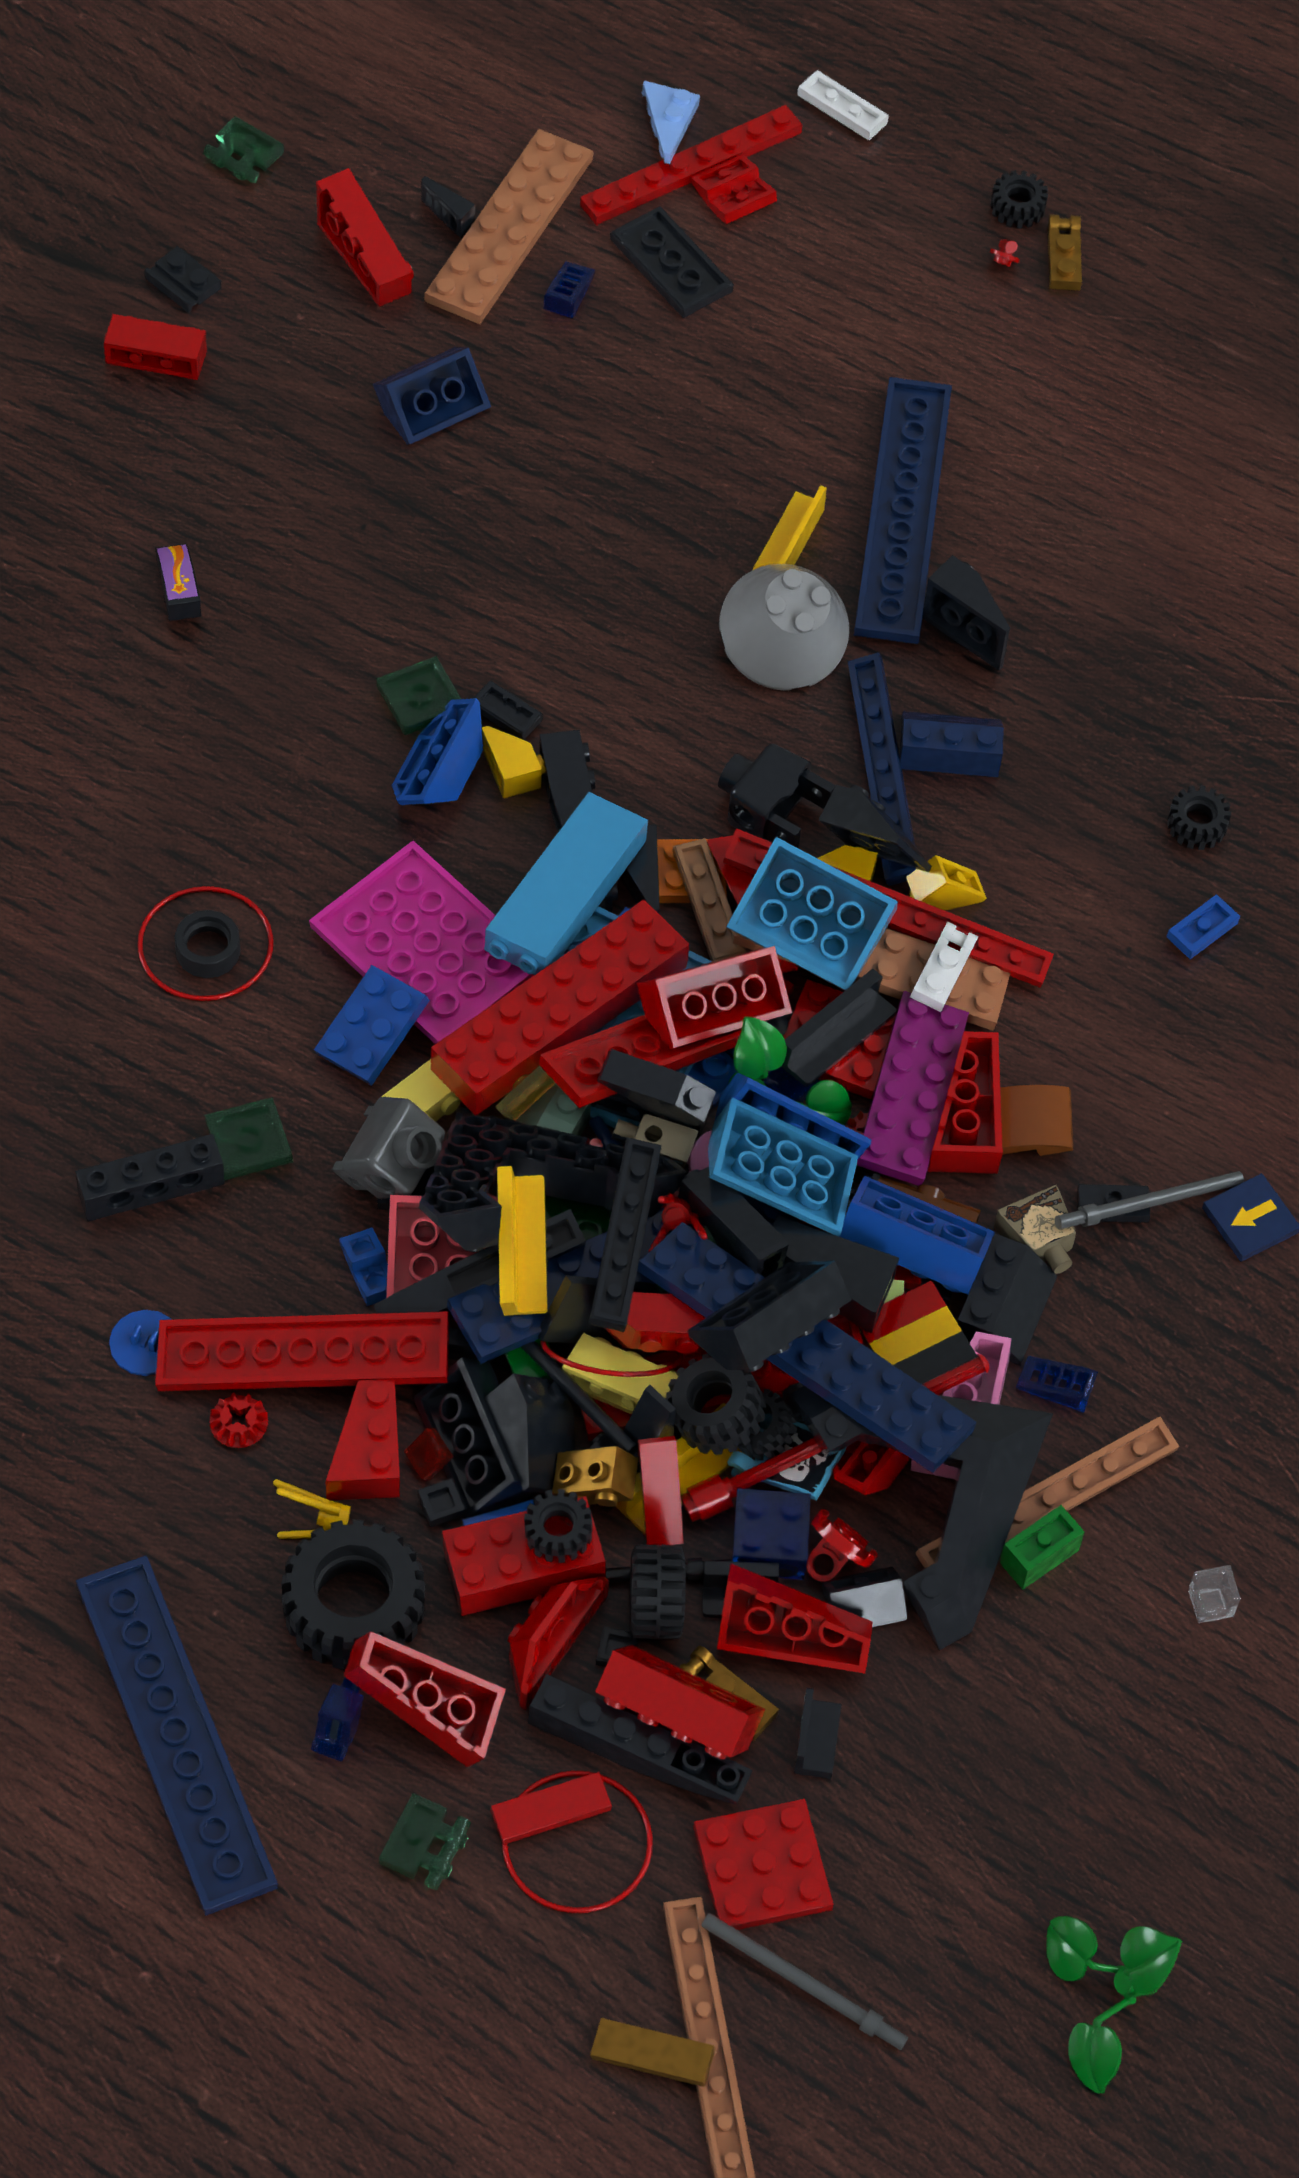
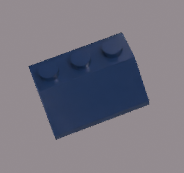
(433, 394)
(951, 744)

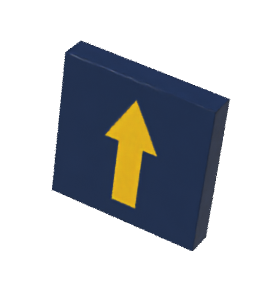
(1251, 1217)

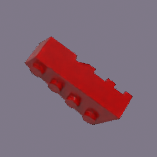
(361, 238)
(971, 1118)
(790, 1625)
(429, 1695)

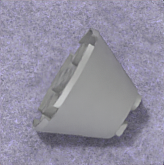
(784, 627)

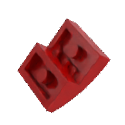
(733, 189)

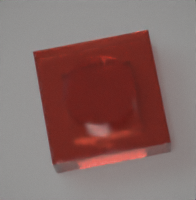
(428, 1454)

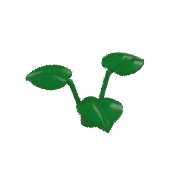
(764, 1049)
(1147, 1961)

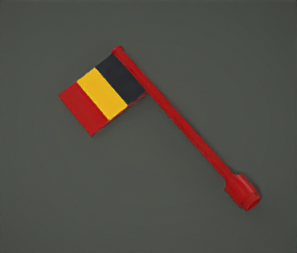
(910, 1333)

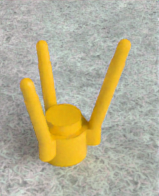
(328, 1510)

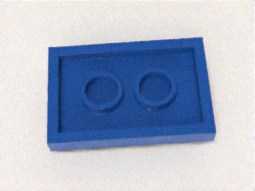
(371, 1025)

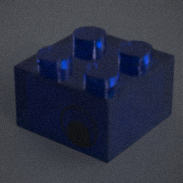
(772, 1530)

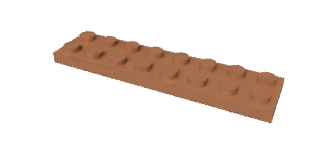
(508, 226)
(901, 962)

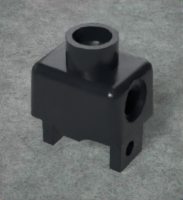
(769, 790)

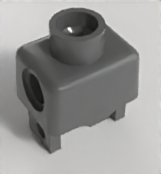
(391, 1149)

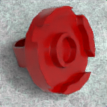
(840, 1543)

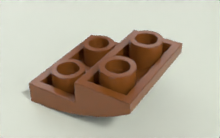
(1036, 1119)

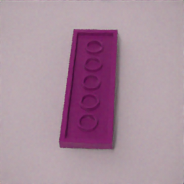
(912, 1089)

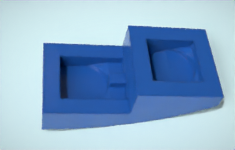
(367, 1264)

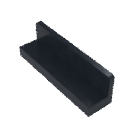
(837, 1029)

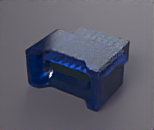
(338, 1720)

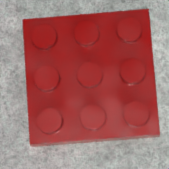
(861, 1067)
(763, 1865)

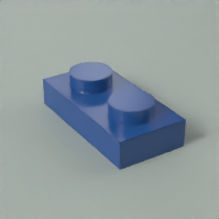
(1203, 926)

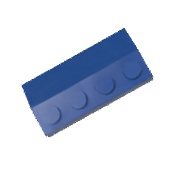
(792, 1112)
(918, 1233)

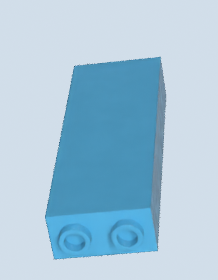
(566, 884)

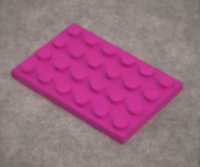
(424, 932)

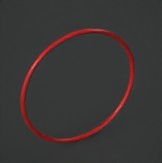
(211, 997)
(610, 1372)
(618, 1898)

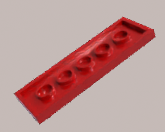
(579, 1063)

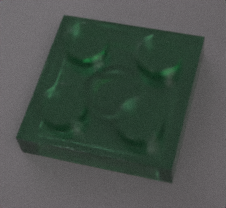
(417, 693)
(249, 1138)

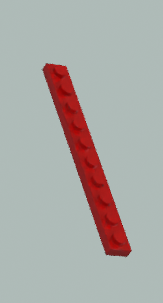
(923, 920)

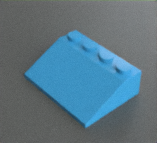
(812, 914)
(781, 1165)

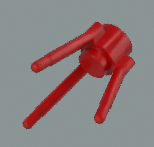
(673, 1214)

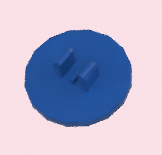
(135, 1341)

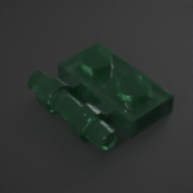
(249, 143)
(414, 1835)

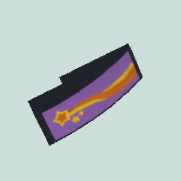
(178, 582)

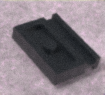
(183, 279)

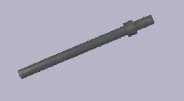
(1092, 1214)
(869, 2022)

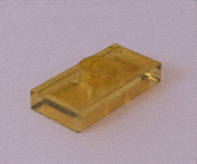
(525, 1093)

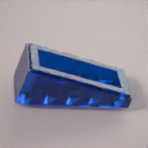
(566, 304)
(1064, 1396)

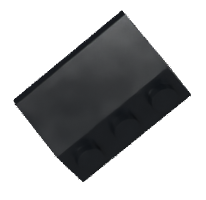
(1008, 1295)

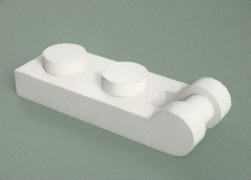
(943, 967)

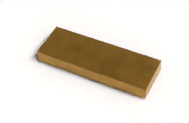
(652, 2052)

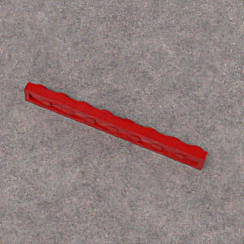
(664, 178)

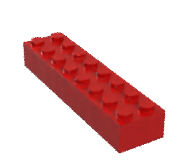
(557, 1006)

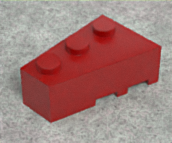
(368, 1446)

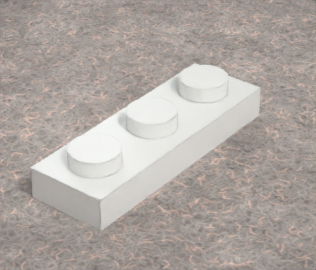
(843, 105)

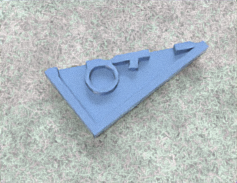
(670, 115)

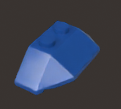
(442, 756)

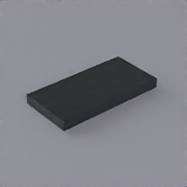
(671, 262)

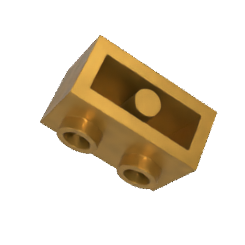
(601, 1474)

